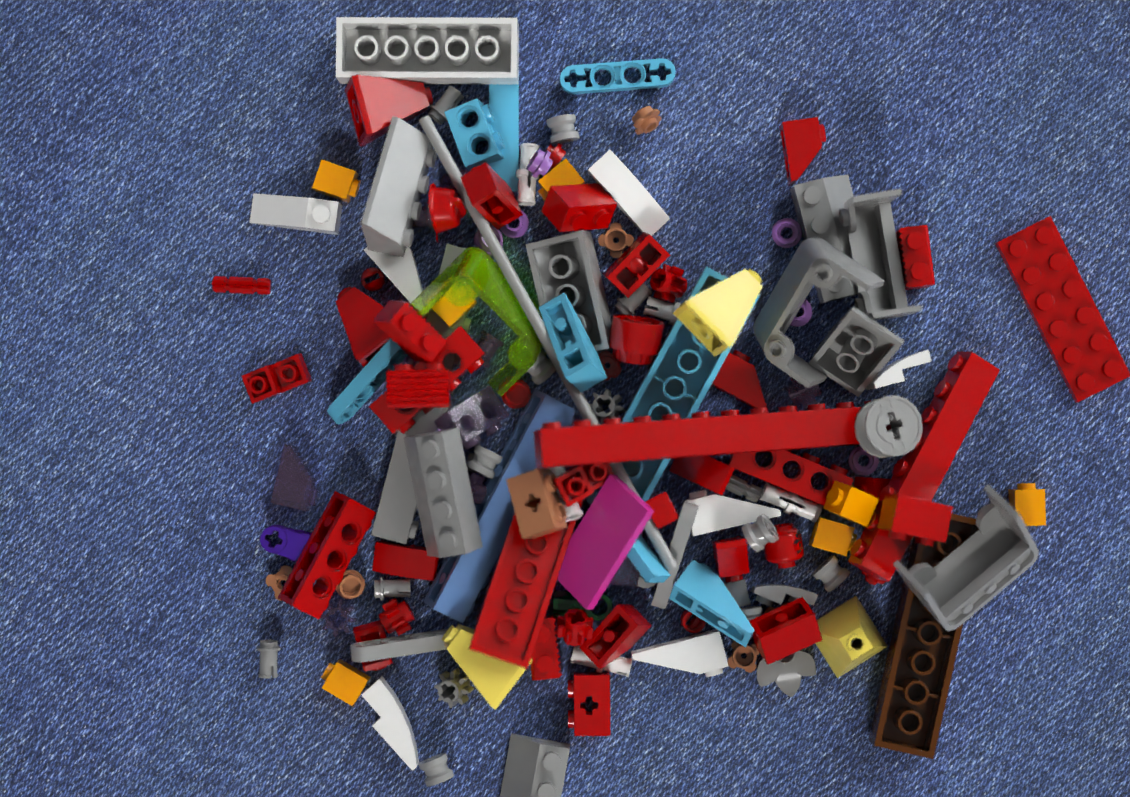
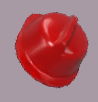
(445, 209)

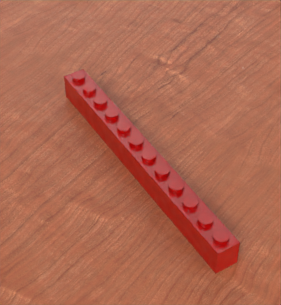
(695, 436)

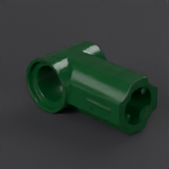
(565, 600)

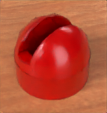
(374, 285)
(695, 625)

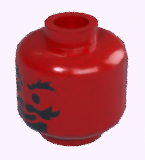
(787, 548)

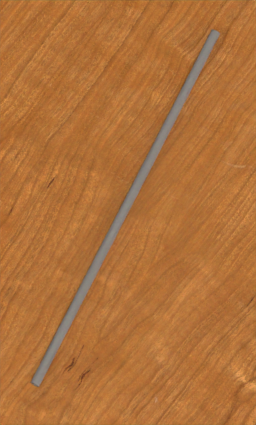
(534, 318)

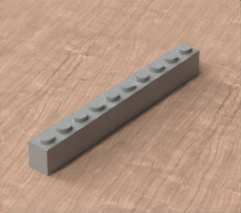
(398, 500)

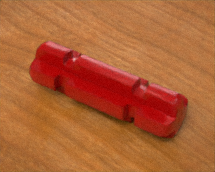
(241, 285)

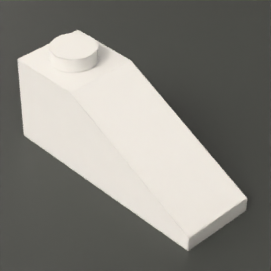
(296, 213)
(400, 271)
(722, 512)
(692, 654)

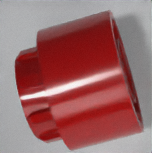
(635, 338)

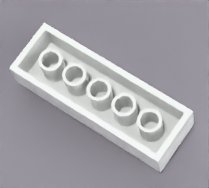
(428, 49)

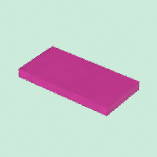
(603, 541)

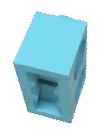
(469, 137)

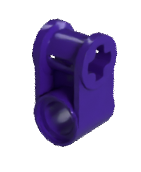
(291, 545)

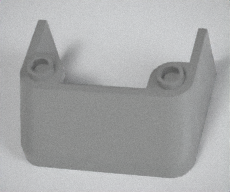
(876, 248)
(812, 264)
(976, 568)

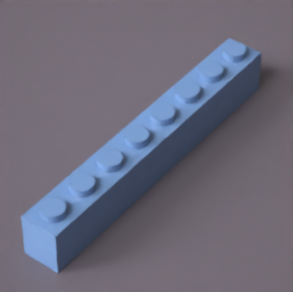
(466, 574)

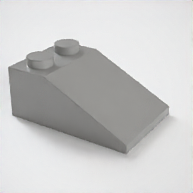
(855, 351)

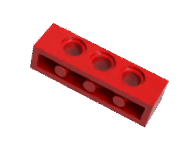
(471, 359)
(799, 484)
(313, 561)

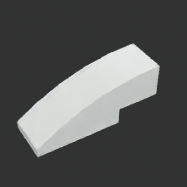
(628, 193)
(393, 721)

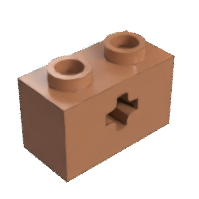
(536, 518)

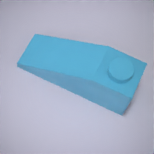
(572, 344)
(708, 598)

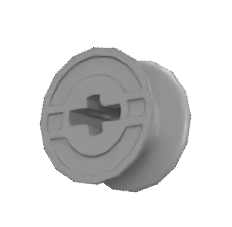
(904, 422)

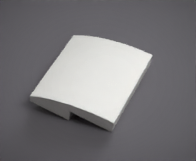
(893, 372)

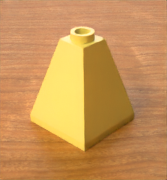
(721, 310)
(838, 631)
(489, 675)

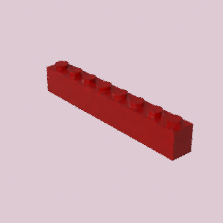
(924, 467)

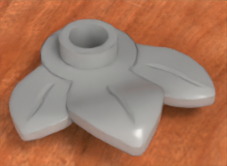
(786, 672)

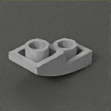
(775, 593)

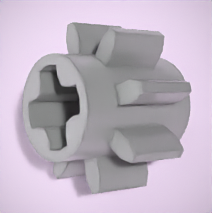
(612, 402)
(448, 693)

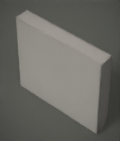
(739, 592)

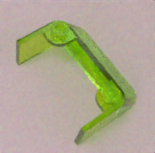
(479, 275)

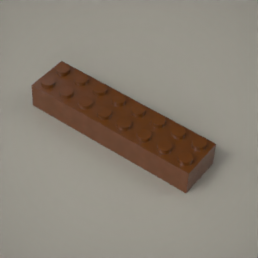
(918, 661)

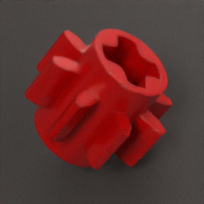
(668, 283)
(396, 616)
(575, 627)

